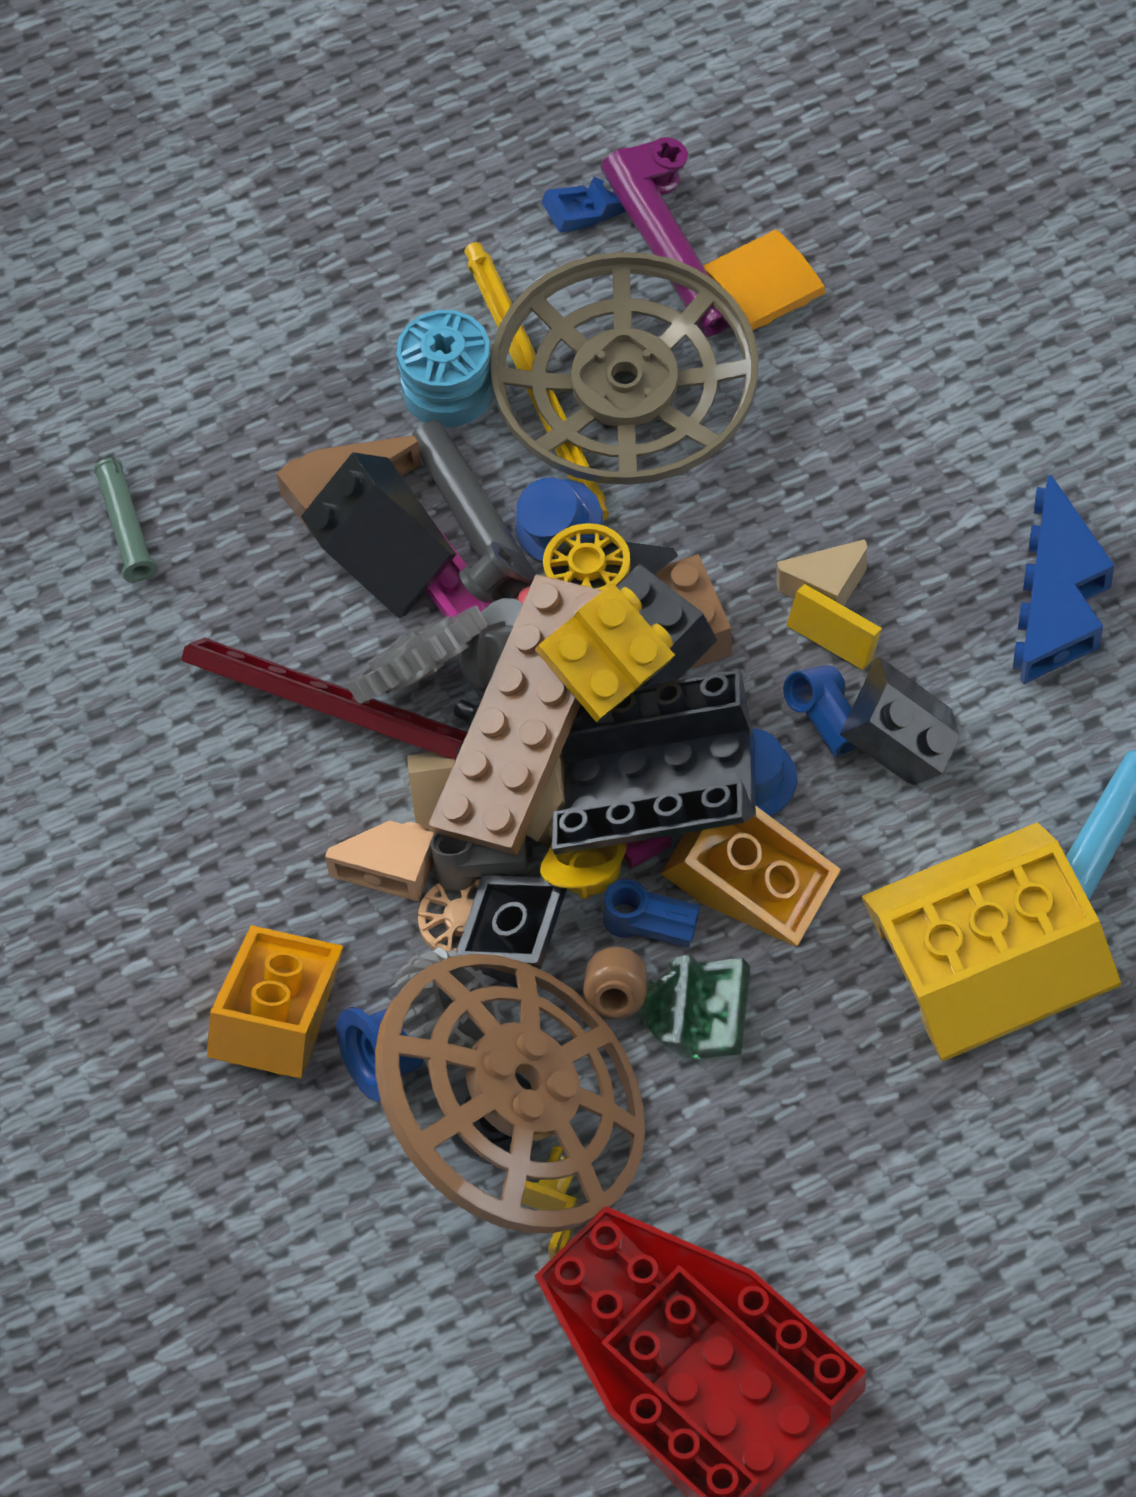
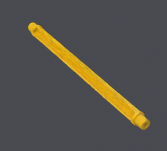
(522, 351)

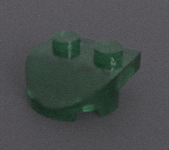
(699, 1007)

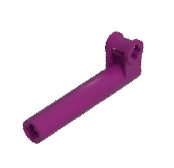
(639, 180)

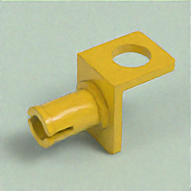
(551, 1196)

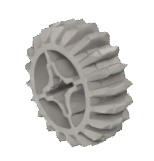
(433, 1002)

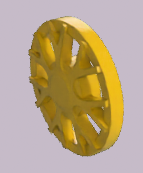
(587, 560)

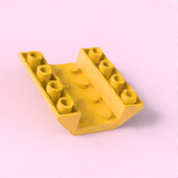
(994, 939)

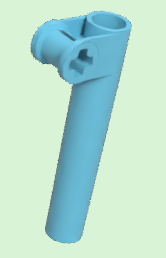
(1105, 826)

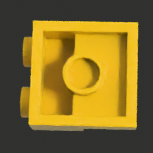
(606, 650)

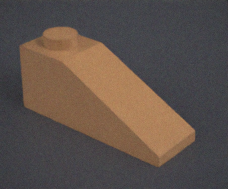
(306, 476)

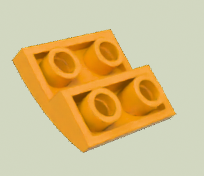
(766, 278)

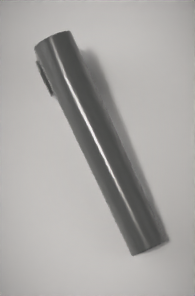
(501, 563)

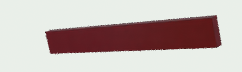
(324, 697)

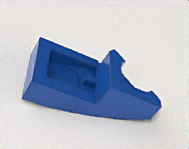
(581, 206)

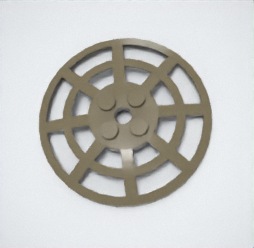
(624, 351)

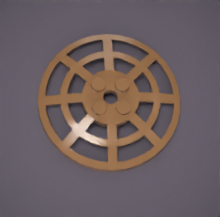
(501, 1099)

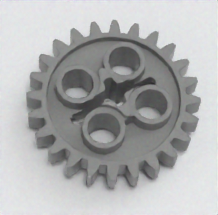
(417, 654)

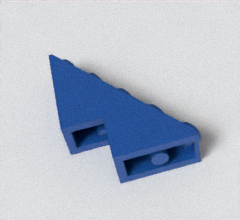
(1066, 573)

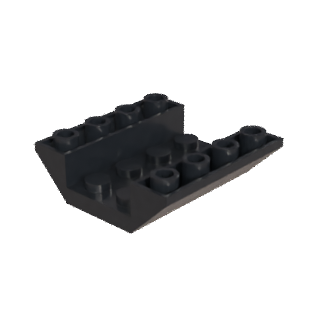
(659, 765)

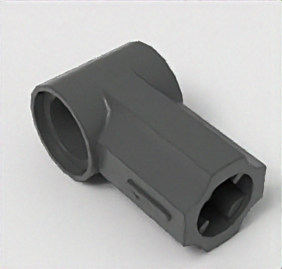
(462, 862)

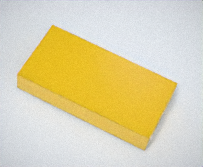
(834, 626)

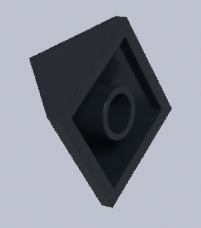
(512, 920)

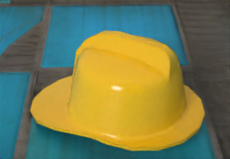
(584, 871)

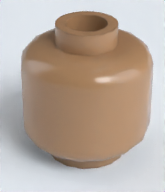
(615, 982)

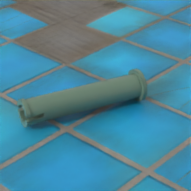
(124, 521)

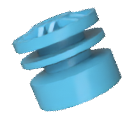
(445, 367)

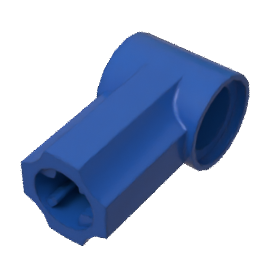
(821, 696)
(654, 916)

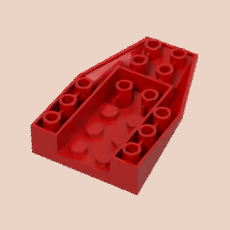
(696, 1356)

